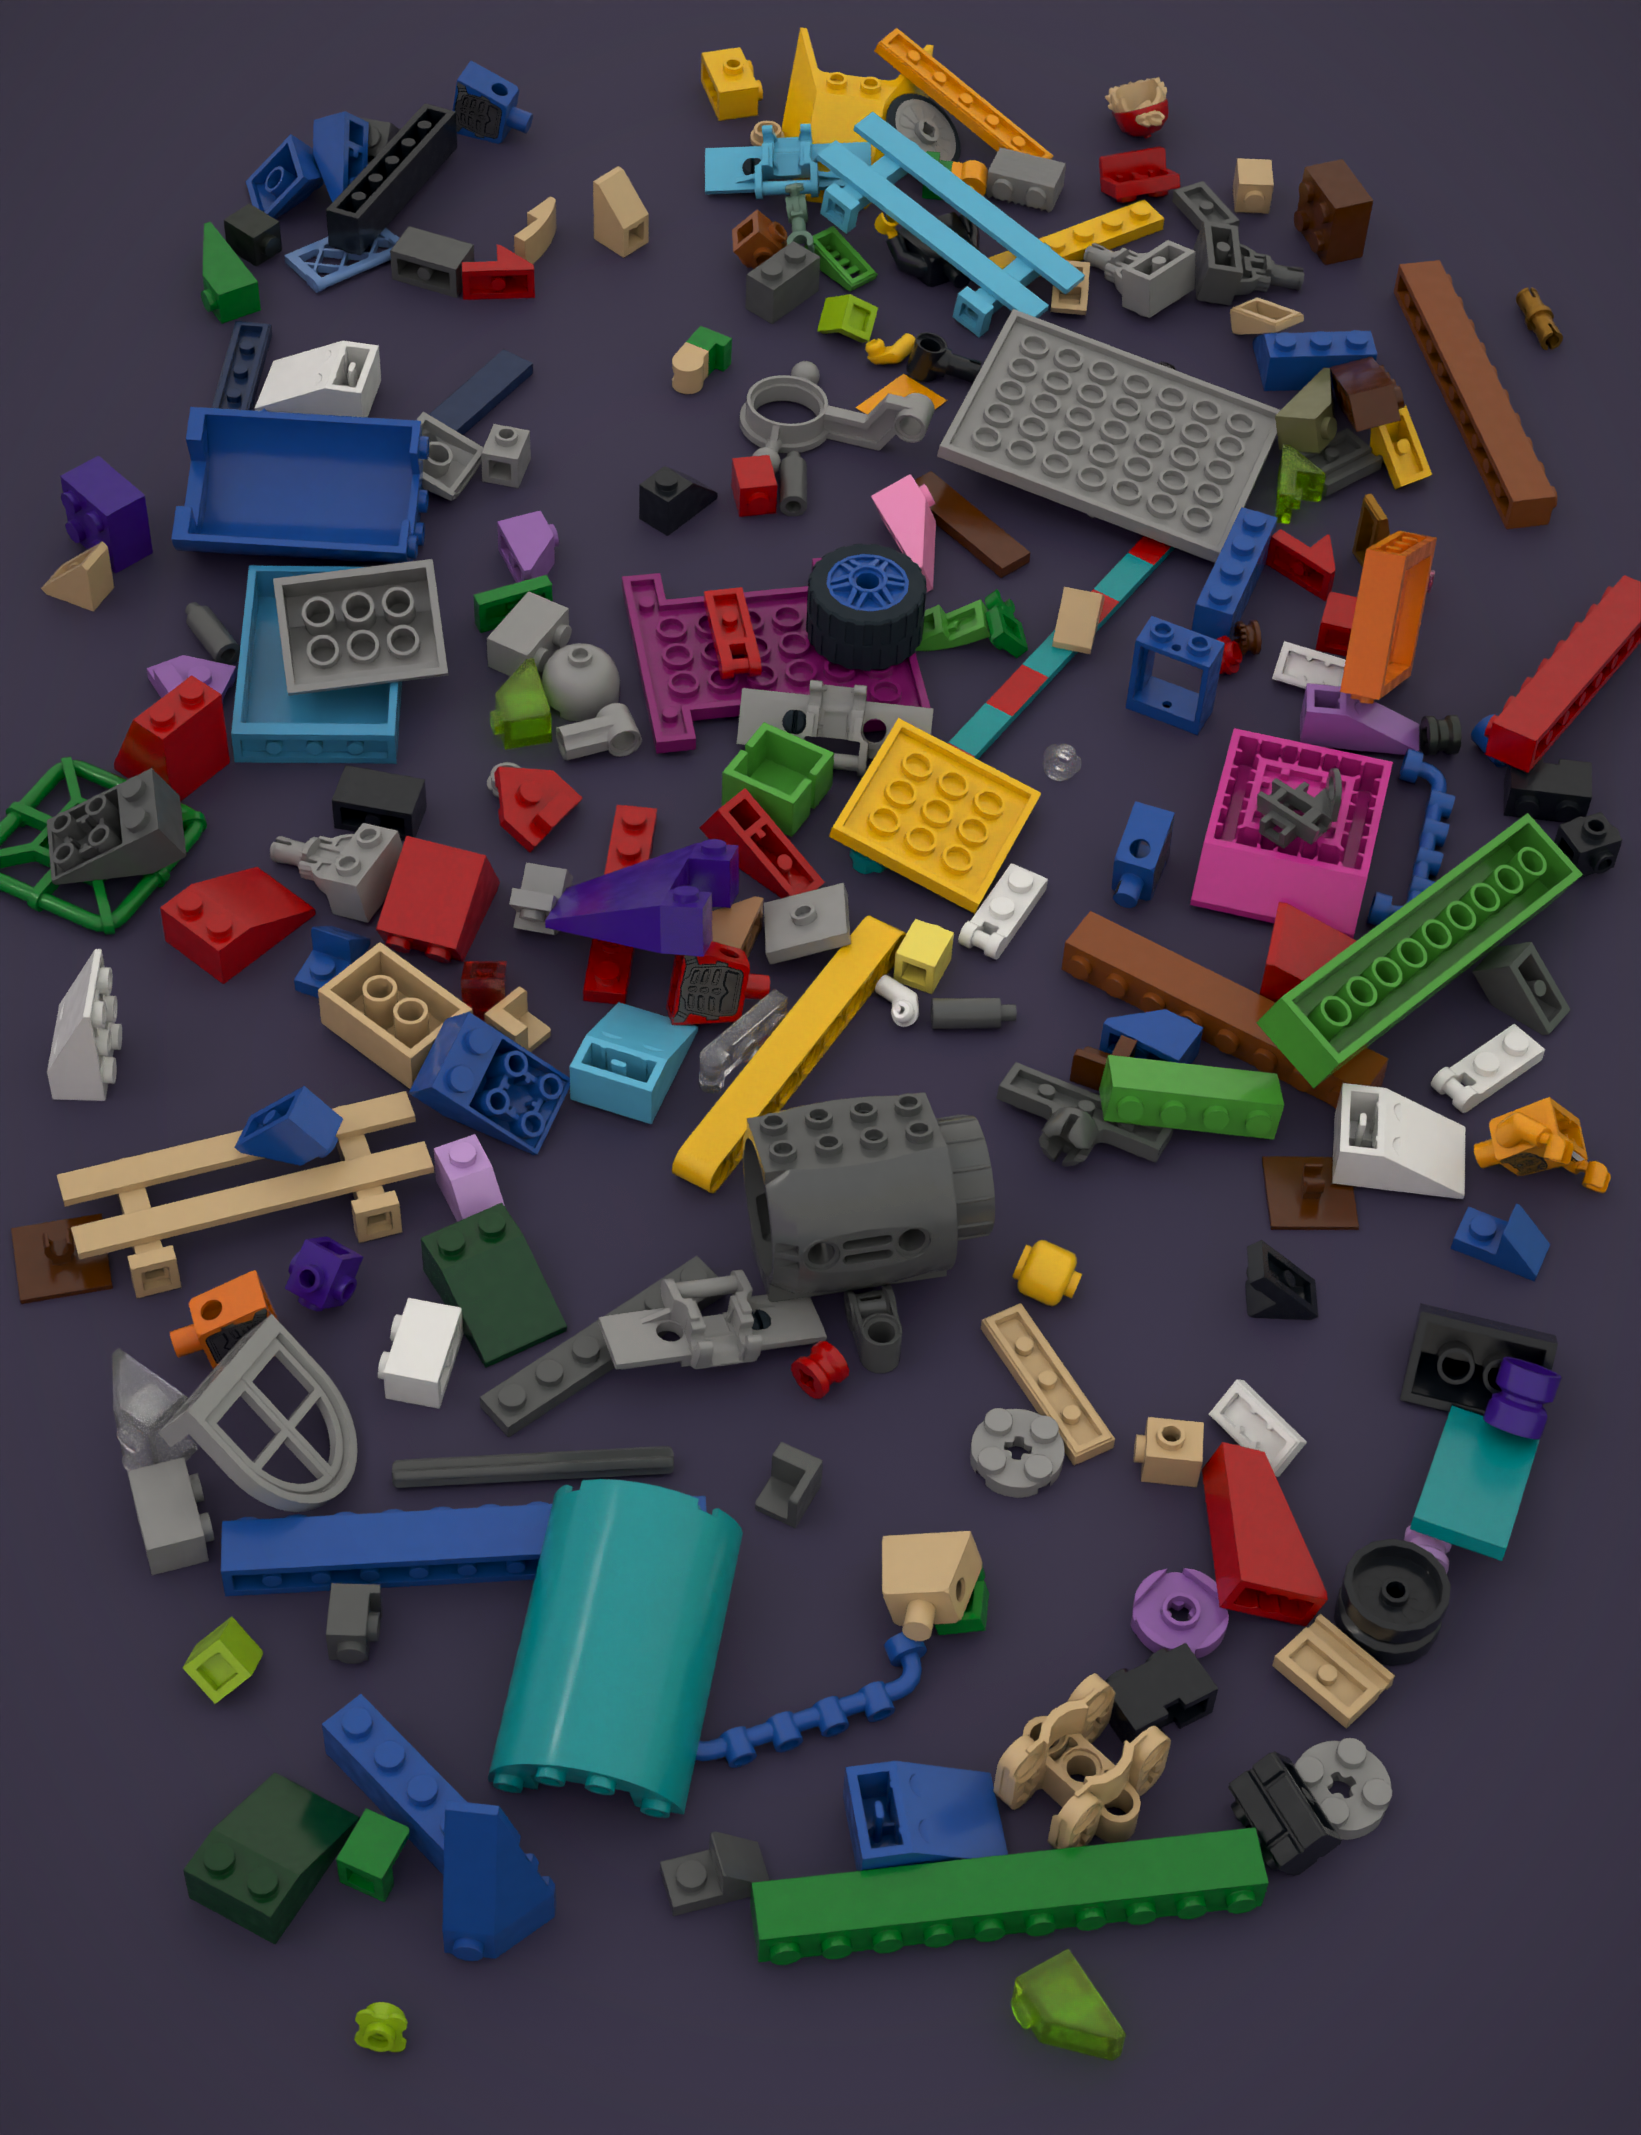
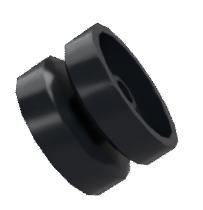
(1393, 1600)

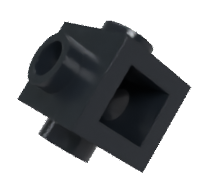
(1589, 843)

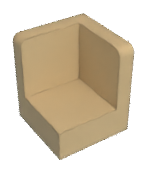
(515, 1022)

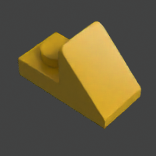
(1400, 450)

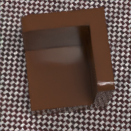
(1090, 1062)

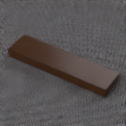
(973, 528)

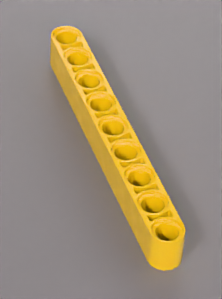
(789, 1053)

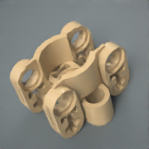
(1070, 1731)

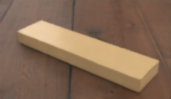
(1047, 1382)

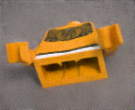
(1538, 1140)

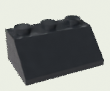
(1460, 1355)

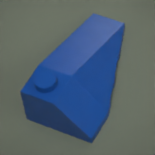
(489, 1884)

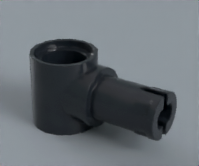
(933, 359)

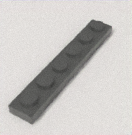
(574, 1362)

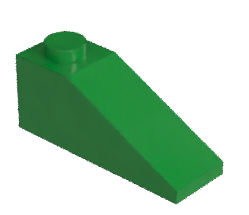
(228, 284)

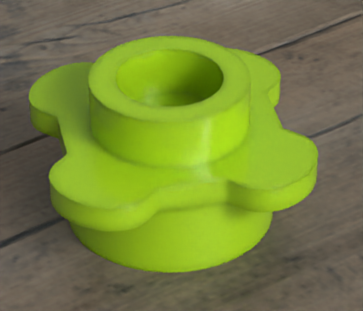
(381, 2027)

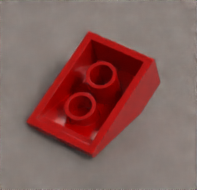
(232, 920)

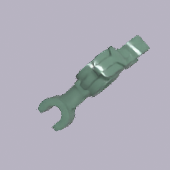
(798, 216)

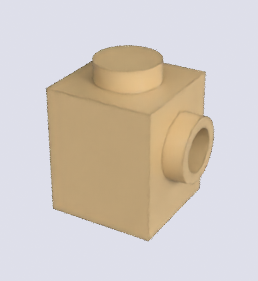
(1170, 1451)

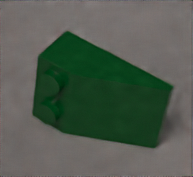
(495, 1281)
(268, 1856)

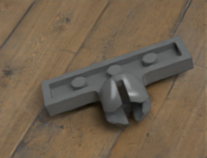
(1075, 1118)

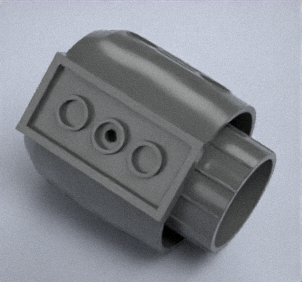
(863, 1193)

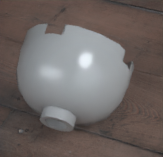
(580, 681)

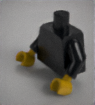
(920, 260)

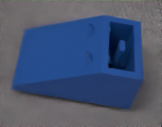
(490, 1083)
(920, 1814)

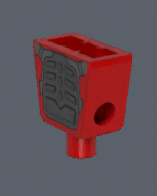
(713, 986)

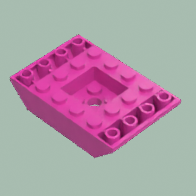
(1251, 874)

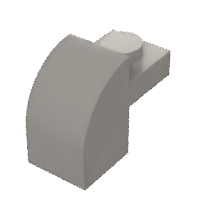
(538, 895)

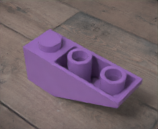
(1340, 722)

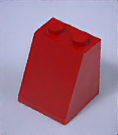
(178, 738)
(436, 900)
(1298, 950)

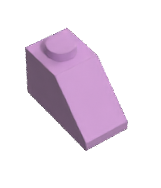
(466, 1177)

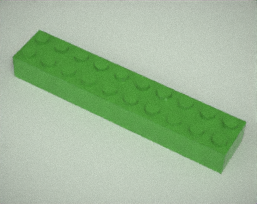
(1418, 950)

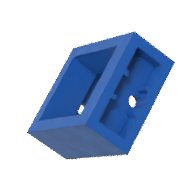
(1150, 694)

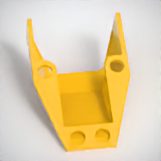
(836, 102)

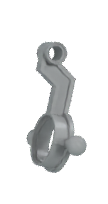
(894, 415)

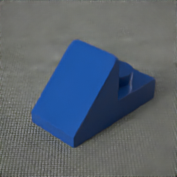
(331, 954)
(1509, 1245)

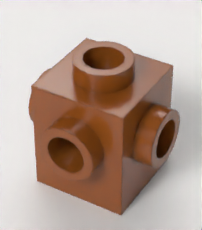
(758, 239)

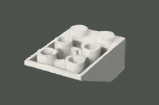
(324, 381)
(86, 1036)
(1396, 1144)

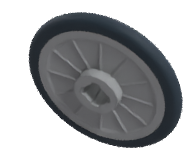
(925, 124)

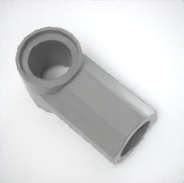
(610, 730)

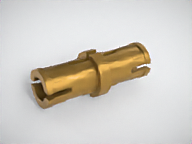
(1539, 318)

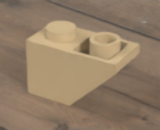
(619, 214)

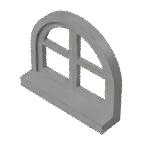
(234, 1379)

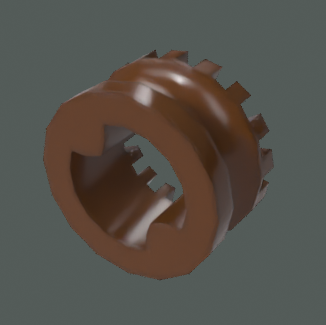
(1248, 636)

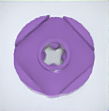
(1188, 1589)

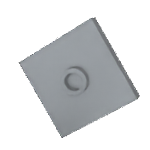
(806, 923)

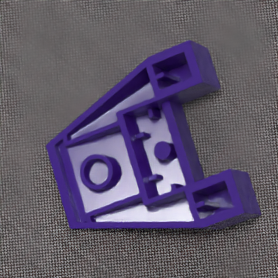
(655, 903)

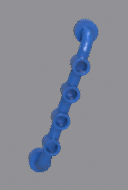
(1432, 834)
(827, 1714)

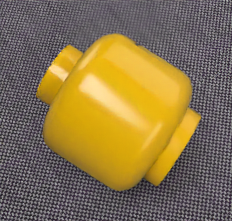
(1047, 1273)

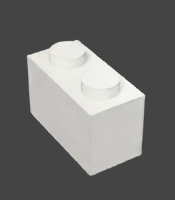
(421, 1352)

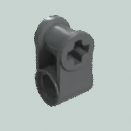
(875, 1328)

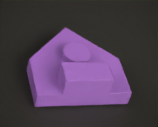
(175, 671)

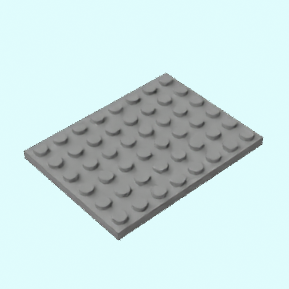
(1112, 435)

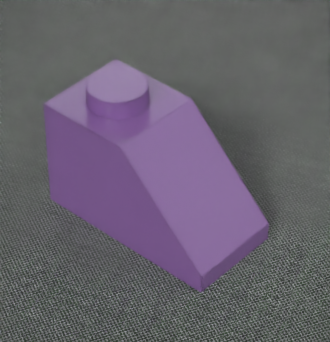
(527, 545)

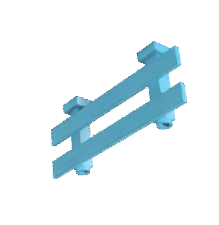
(876, 185)

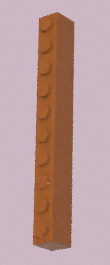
(1475, 395)

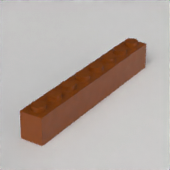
(1229, 1013)

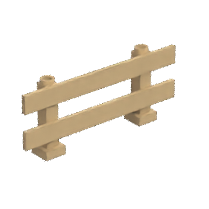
(142, 1227)

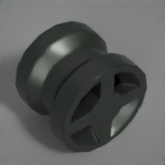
(1440, 735)

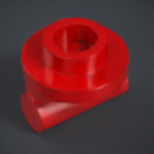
(1231, 656)

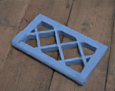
(337, 273)

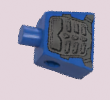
(487, 105)
(1140, 866)

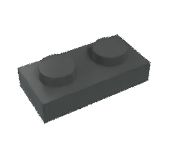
(1202, 204)

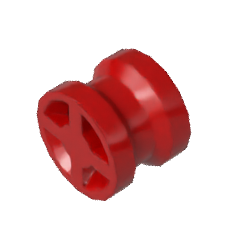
(820, 1369)

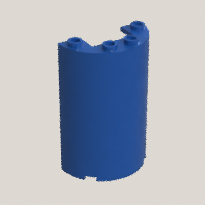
(303, 486)

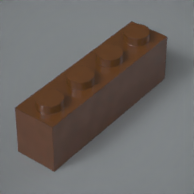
(1366, 393)

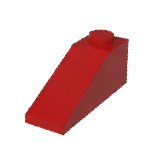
(763, 847)

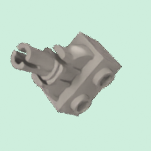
(1147, 279)
(347, 868)

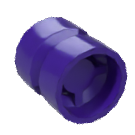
(1521, 1402)

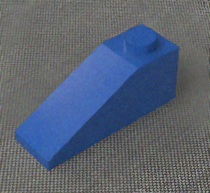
(340, 150)

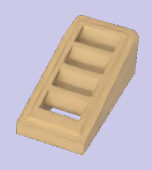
(1261, 317)

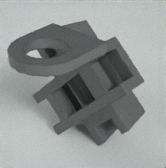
(1318, 810)

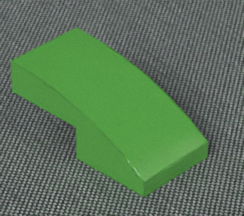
(954, 628)

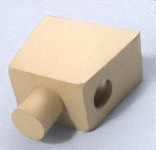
(928, 1579)

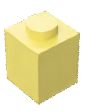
(923, 956)

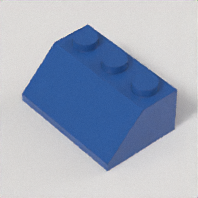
(1294, 359)

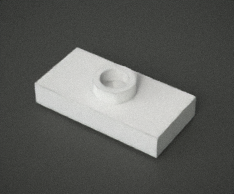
(1303, 666)
(1257, 1425)

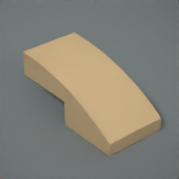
(539, 233)
(1076, 300)

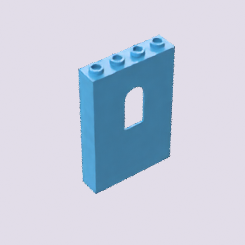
(307, 727)

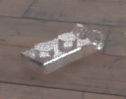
(740, 1041)

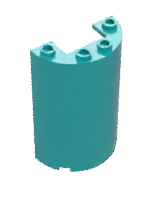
(618, 1645)

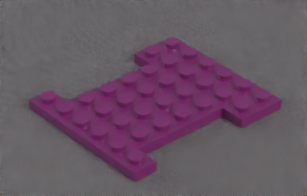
(682, 666)

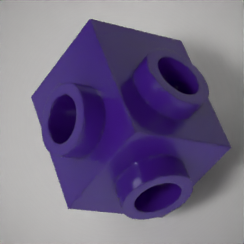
(323, 1273)

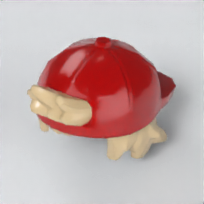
(1139, 106)

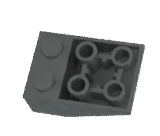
(118, 832)

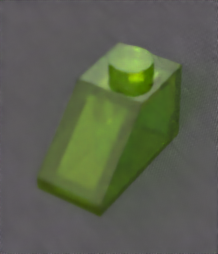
(522, 709)
(1066, 2009)

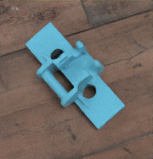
(750, 167)

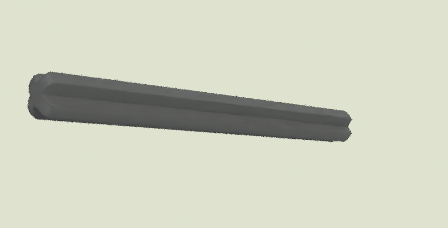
(532, 1466)

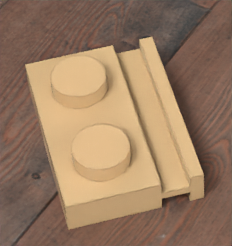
(1333, 1671)

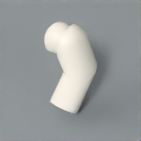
(904, 1000)

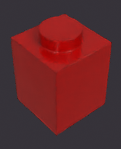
(754, 485)

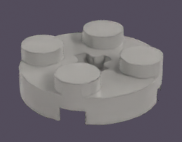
(1017, 1428)
(1358, 1768)

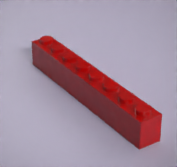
(1567, 679)

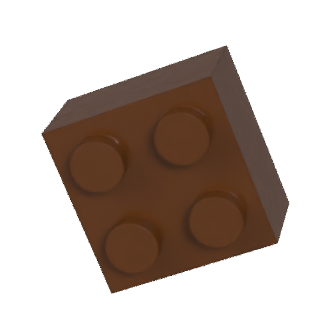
(1333, 212)

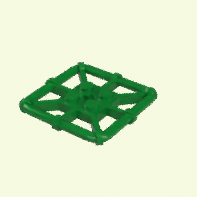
(40, 895)

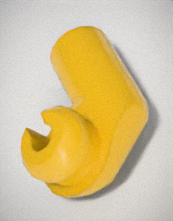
(894, 354)

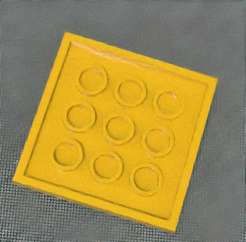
(935, 815)

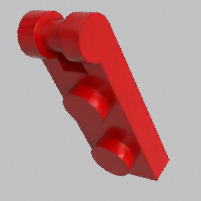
(732, 632)

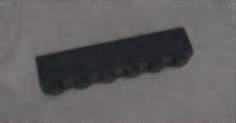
(391, 179)

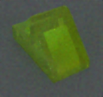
(1296, 481)

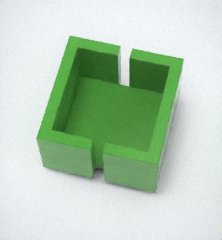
(781, 775)

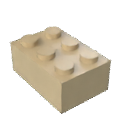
(388, 1011)

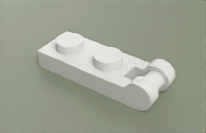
(1003, 911)
(1488, 1068)

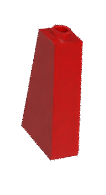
(1256, 1541)

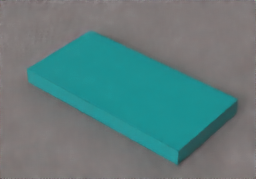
(1474, 1485)

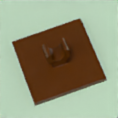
(1303, 1195)
(50, 1263)

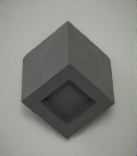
(792, 1485)

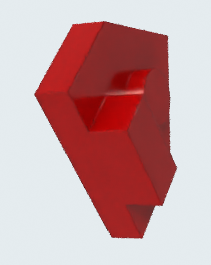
(532, 803)

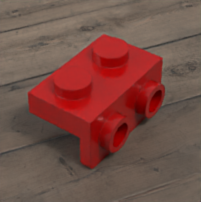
(1136, 174)

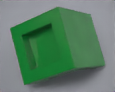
(370, 1853)

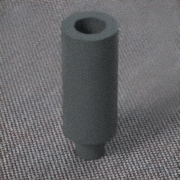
(793, 484)
(212, 633)
(970, 1013)

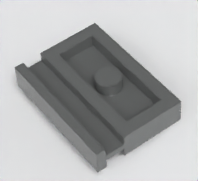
(1344, 461)

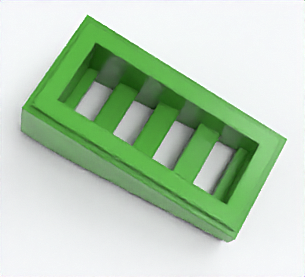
(833, 242)

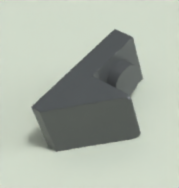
(714, 1874)

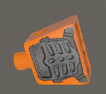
(223, 1317)

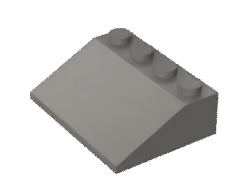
(360, 627)

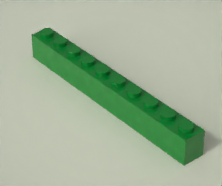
(1007, 1895)

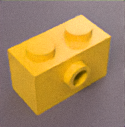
(730, 83)

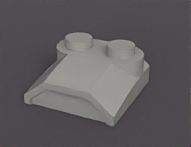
(451, 459)

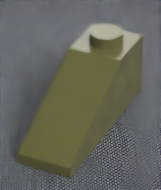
(1309, 416)

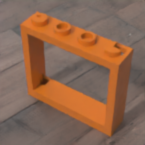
(1387, 615)

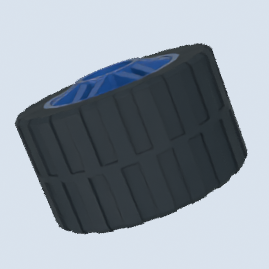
(866, 607)

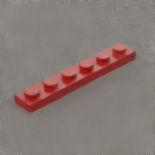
(609, 962)

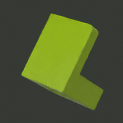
(848, 316)
(223, 1660)

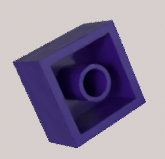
(106, 509)

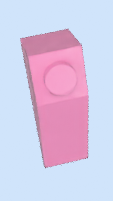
(910, 521)

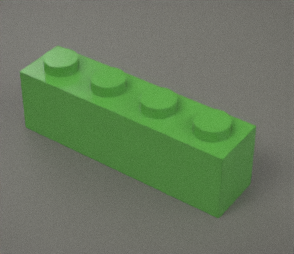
(1191, 1097)

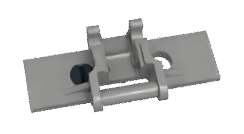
(827, 713)
(712, 1340)

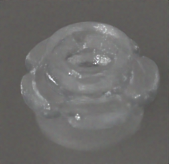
(1056, 769)

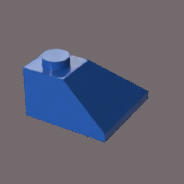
(284, 178)

